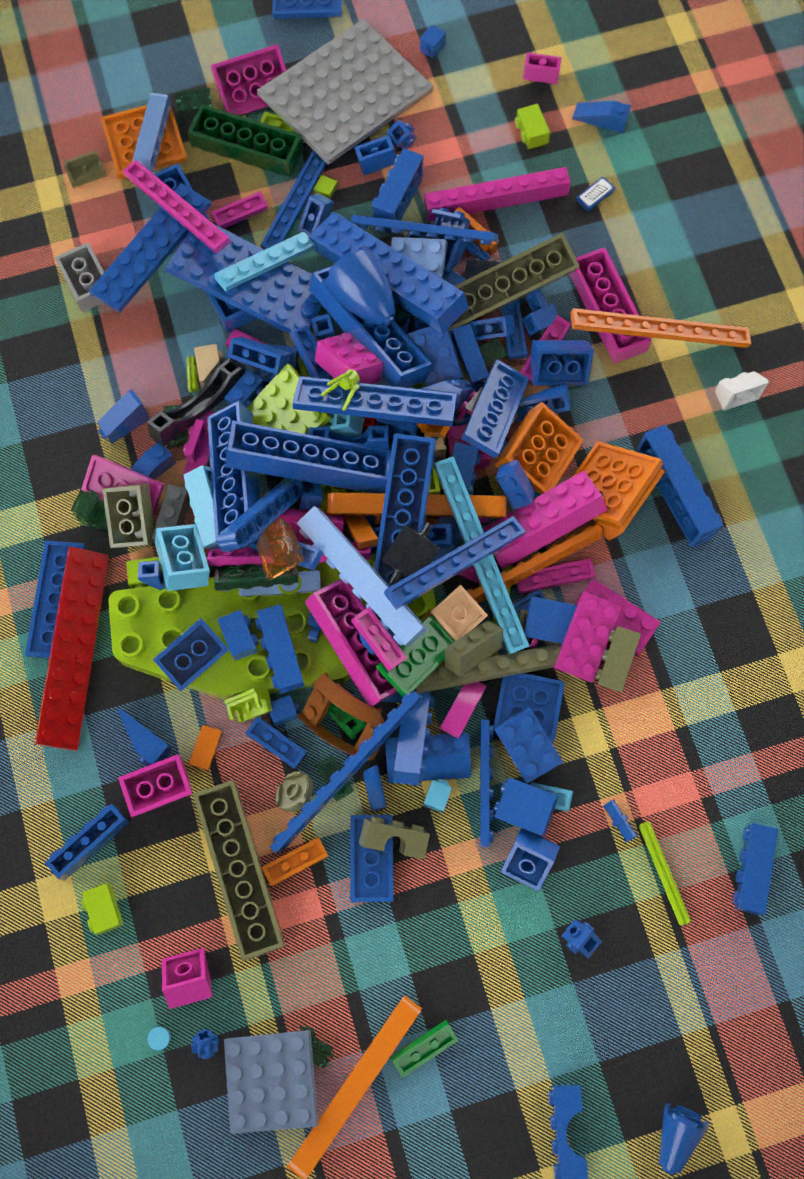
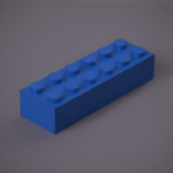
(681, 487)

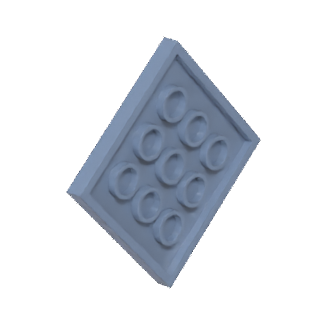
(271, 1082)

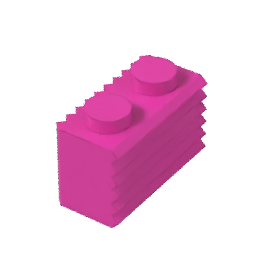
(542, 68)

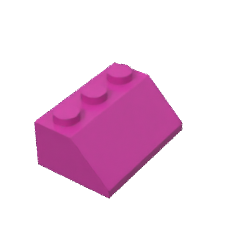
(155, 785)

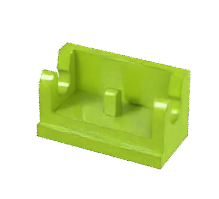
(249, 704)

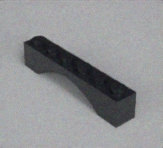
(171, 423)

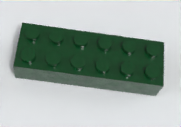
(245, 140)

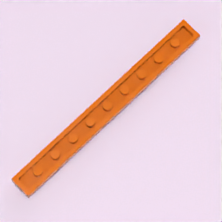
(660, 328)
(542, 560)

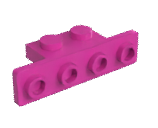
(197, 447)

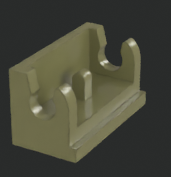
(84, 168)

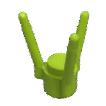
(346, 381)

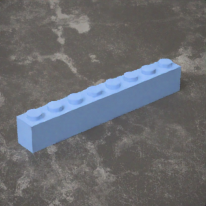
(361, 575)

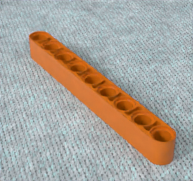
(437, 506)
(354, 1088)

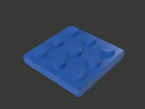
(538, 692)

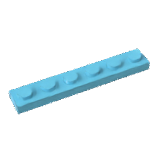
(264, 261)

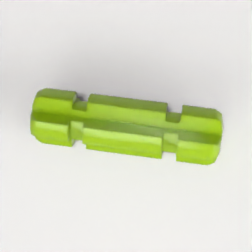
(192, 374)

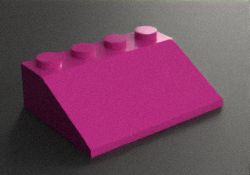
(243, 76)

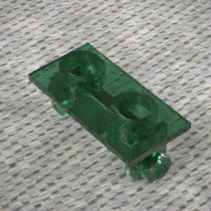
(319, 1050)

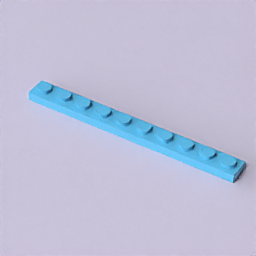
(486, 568)

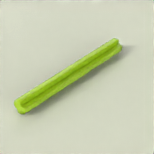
(664, 873)

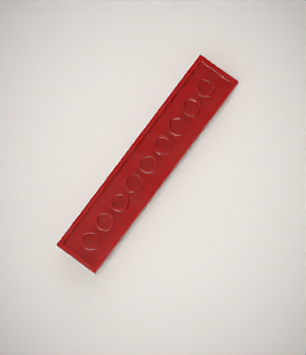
(72, 650)

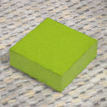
(325, 186)

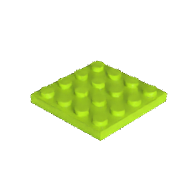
(275, 409)

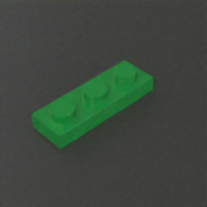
(424, 1048)

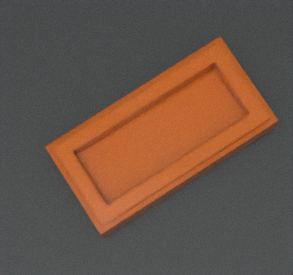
(205, 747)

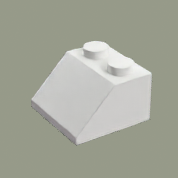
(740, 389)

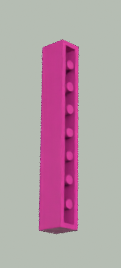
(500, 192)

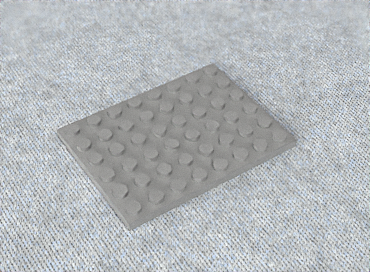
(345, 91)

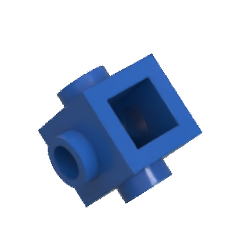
(402, 134)
(581, 938)

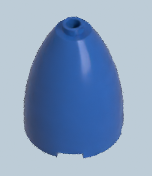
(362, 287)

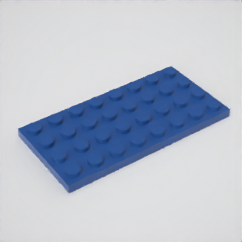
(275, 296)

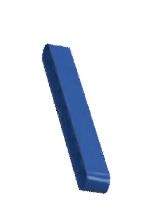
(261, 514)

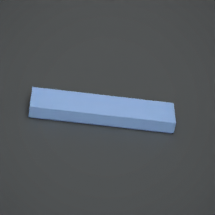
(309, 579)

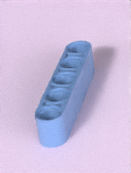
(152, 130)

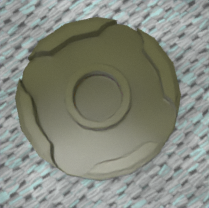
(294, 791)

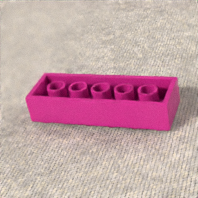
(605, 292)
(551, 517)
(333, 611)

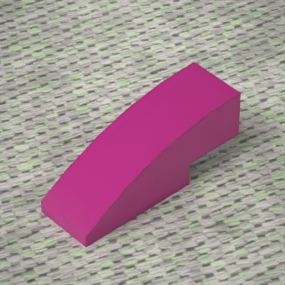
(463, 708)

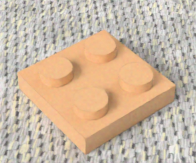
(458, 613)

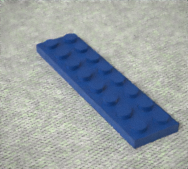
(145, 254)
(377, 402)

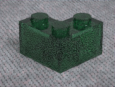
(90, 510)

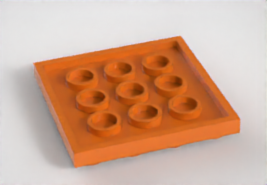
(123, 133)
(619, 477)

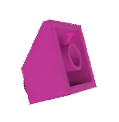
(186, 978)

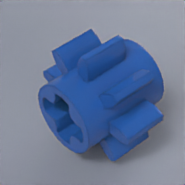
(205, 1044)

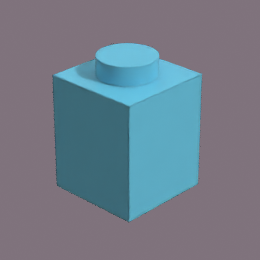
(438, 795)

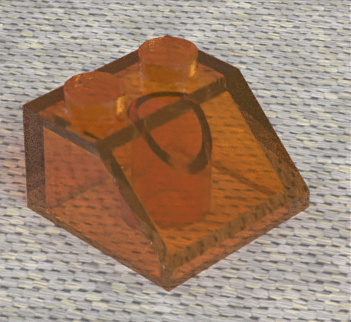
(278, 549)

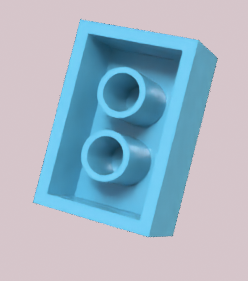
(182, 557)

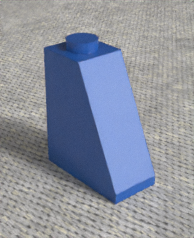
(123, 418)

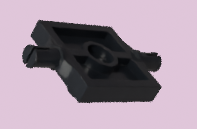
(410, 552)

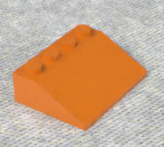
(542, 447)

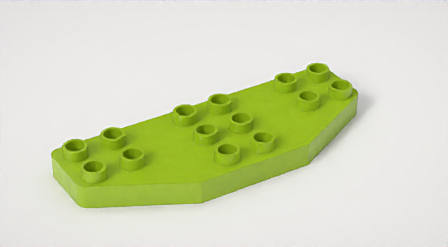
(151, 619)

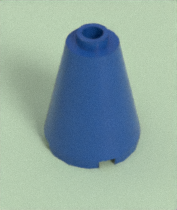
(679, 1137)

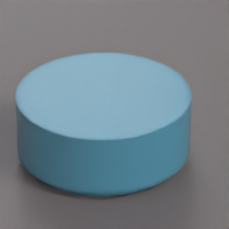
(159, 1038)

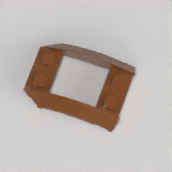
(328, 692)

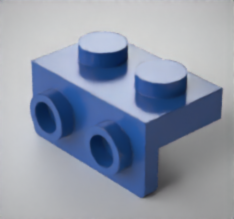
(448, 219)

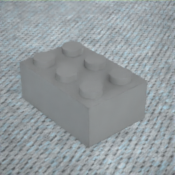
(81, 272)

